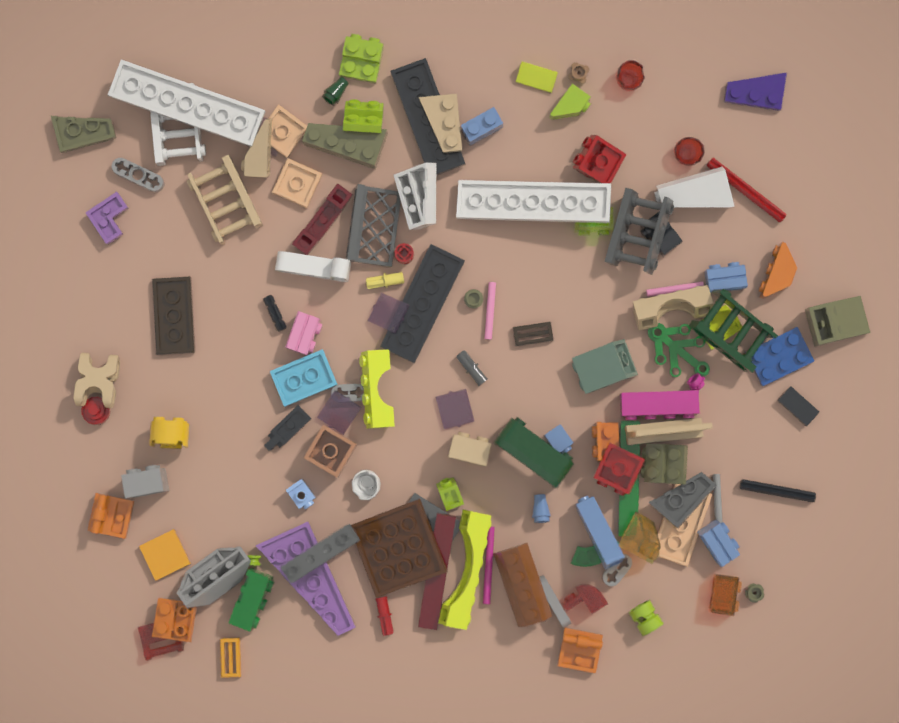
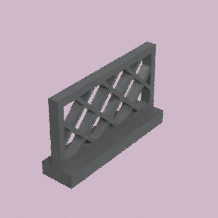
(356, 225)

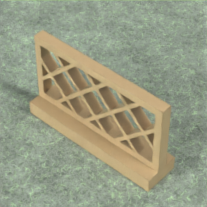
(665, 431)

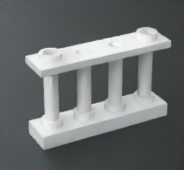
(159, 136)

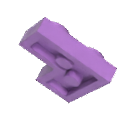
(103, 215)

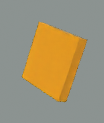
(164, 554)

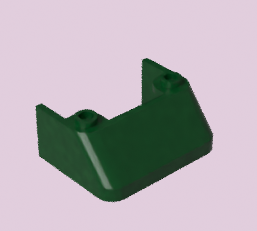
(534, 452)

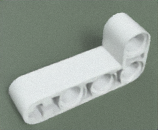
(312, 266)

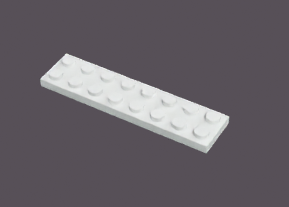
(186, 103)
(534, 201)

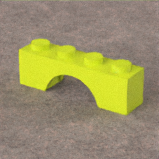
(377, 412)

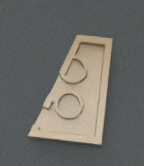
(444, 119)

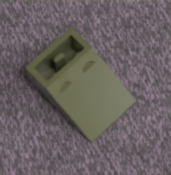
(837, 320)

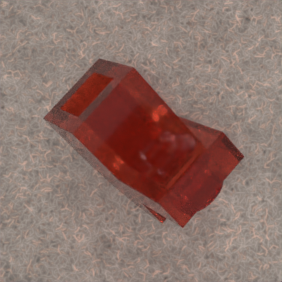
(589, 594)

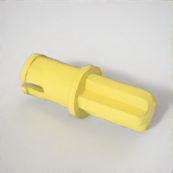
(384, 280)

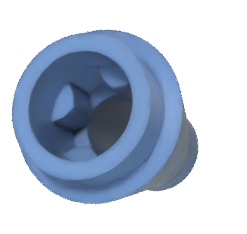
(540, 509)

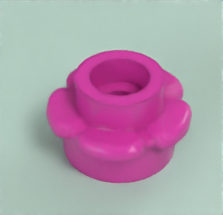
(696, 382)

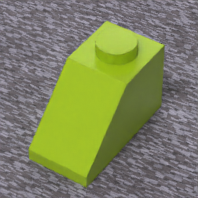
(571, 104)

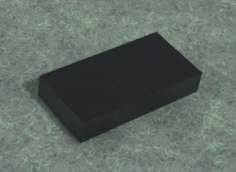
(798, 406)

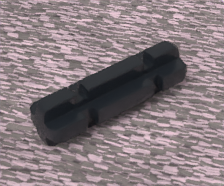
(274, 313)

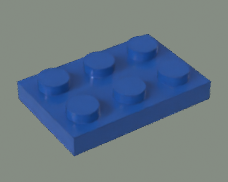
(781, 356)

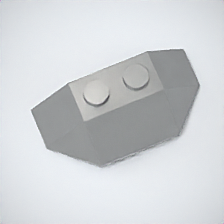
(213, 576)

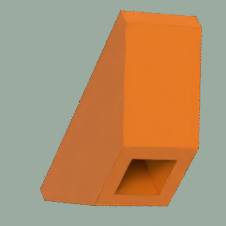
(779, 273)

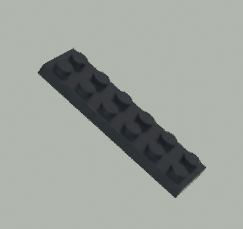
(414, 82)
(425, 300)

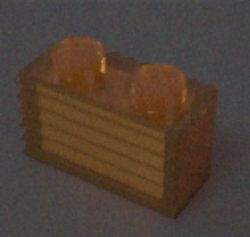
(725, 594)

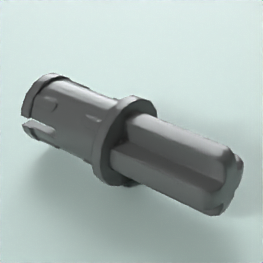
(471, 367)

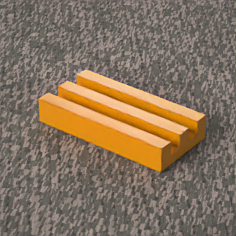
(238, 657)

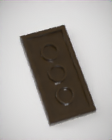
(173, 315)

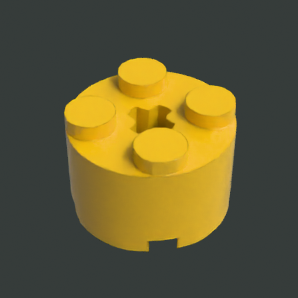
(169, 433)

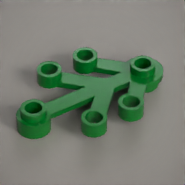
(676, 347)

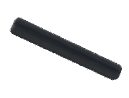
(777, 490)

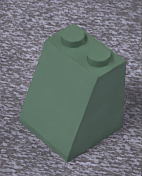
(604, 366)

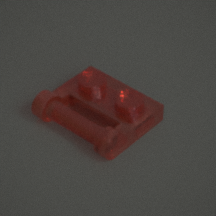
(146, 638)

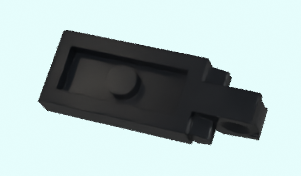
(287, 428)

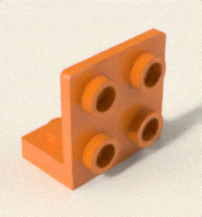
(604, 434)

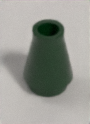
(335, 91)

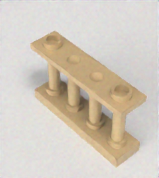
(236, 185)

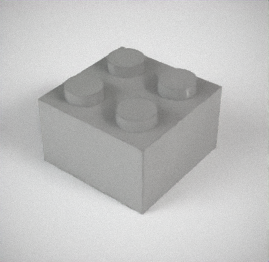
(147, 482)

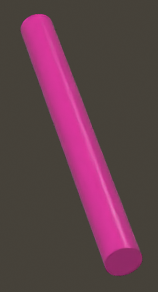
(488, 566)

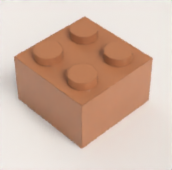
(330, 451)

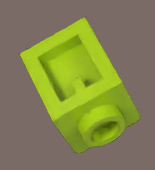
(450, 493)

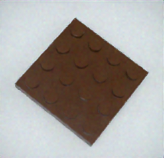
(398, 548)

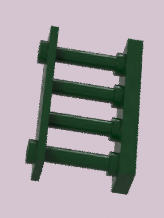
(716, 340)

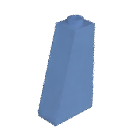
(599, 532)

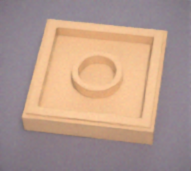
(286, 131)
(297, 183)

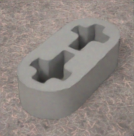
(349, 387)
(620, 574)

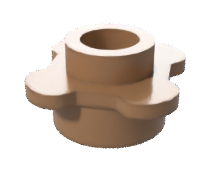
(581, 68)

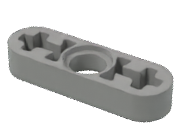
(128, 164)
(554, 603)

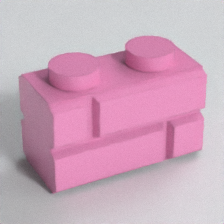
(303, 333)

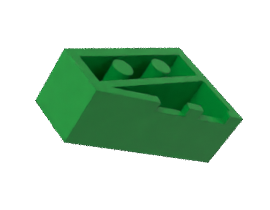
(251, 600)

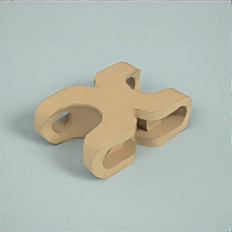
(97, 380)

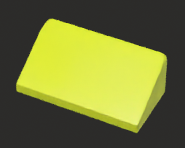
(536, 77)

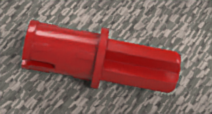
(384, 616)

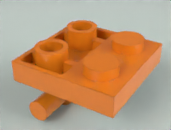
(110, 515)
(174, 620)
(580, 650)

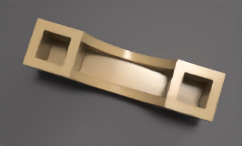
(694, 301)

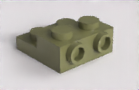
(665, 463)

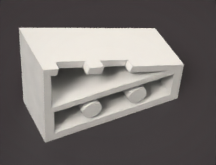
(418, 195)

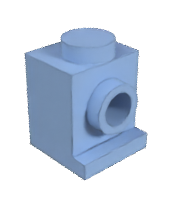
(301, 486)

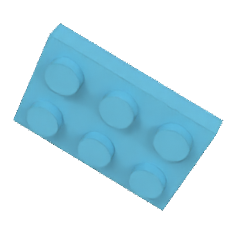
(303, 378)

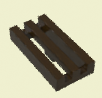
(534, 341)

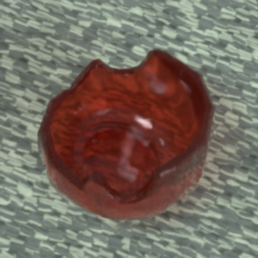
(630, 75)
(689, 151)

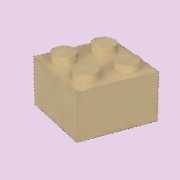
(470, 449)

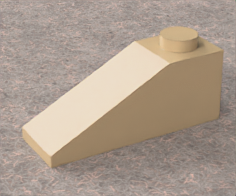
(259, 155)

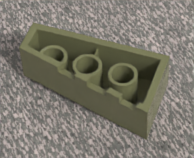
(350, 145)

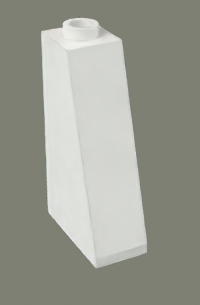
(698, 190)

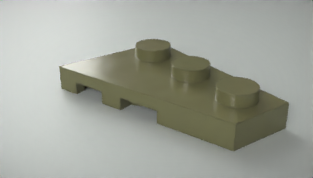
(81, 132)

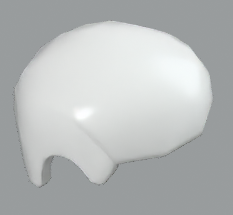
(366, 484)

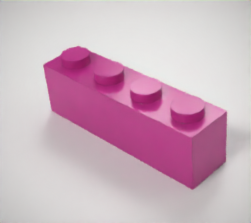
(659, 403)

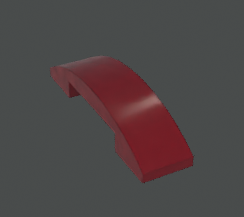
(323, 219)

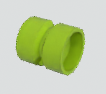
(646, 618)

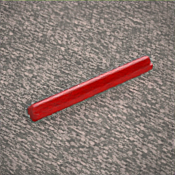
(749, 192)

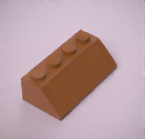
(523, 585)

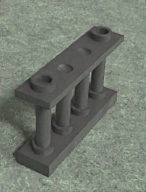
(626, 218)
(320, 553)

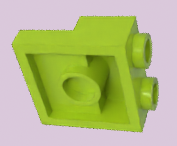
(361, 58)
(363, 116)

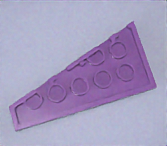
(315, 587)

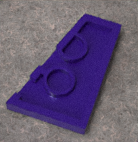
(757, 92)

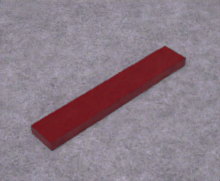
(435, 586)

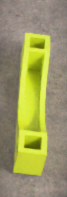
(457, 608)

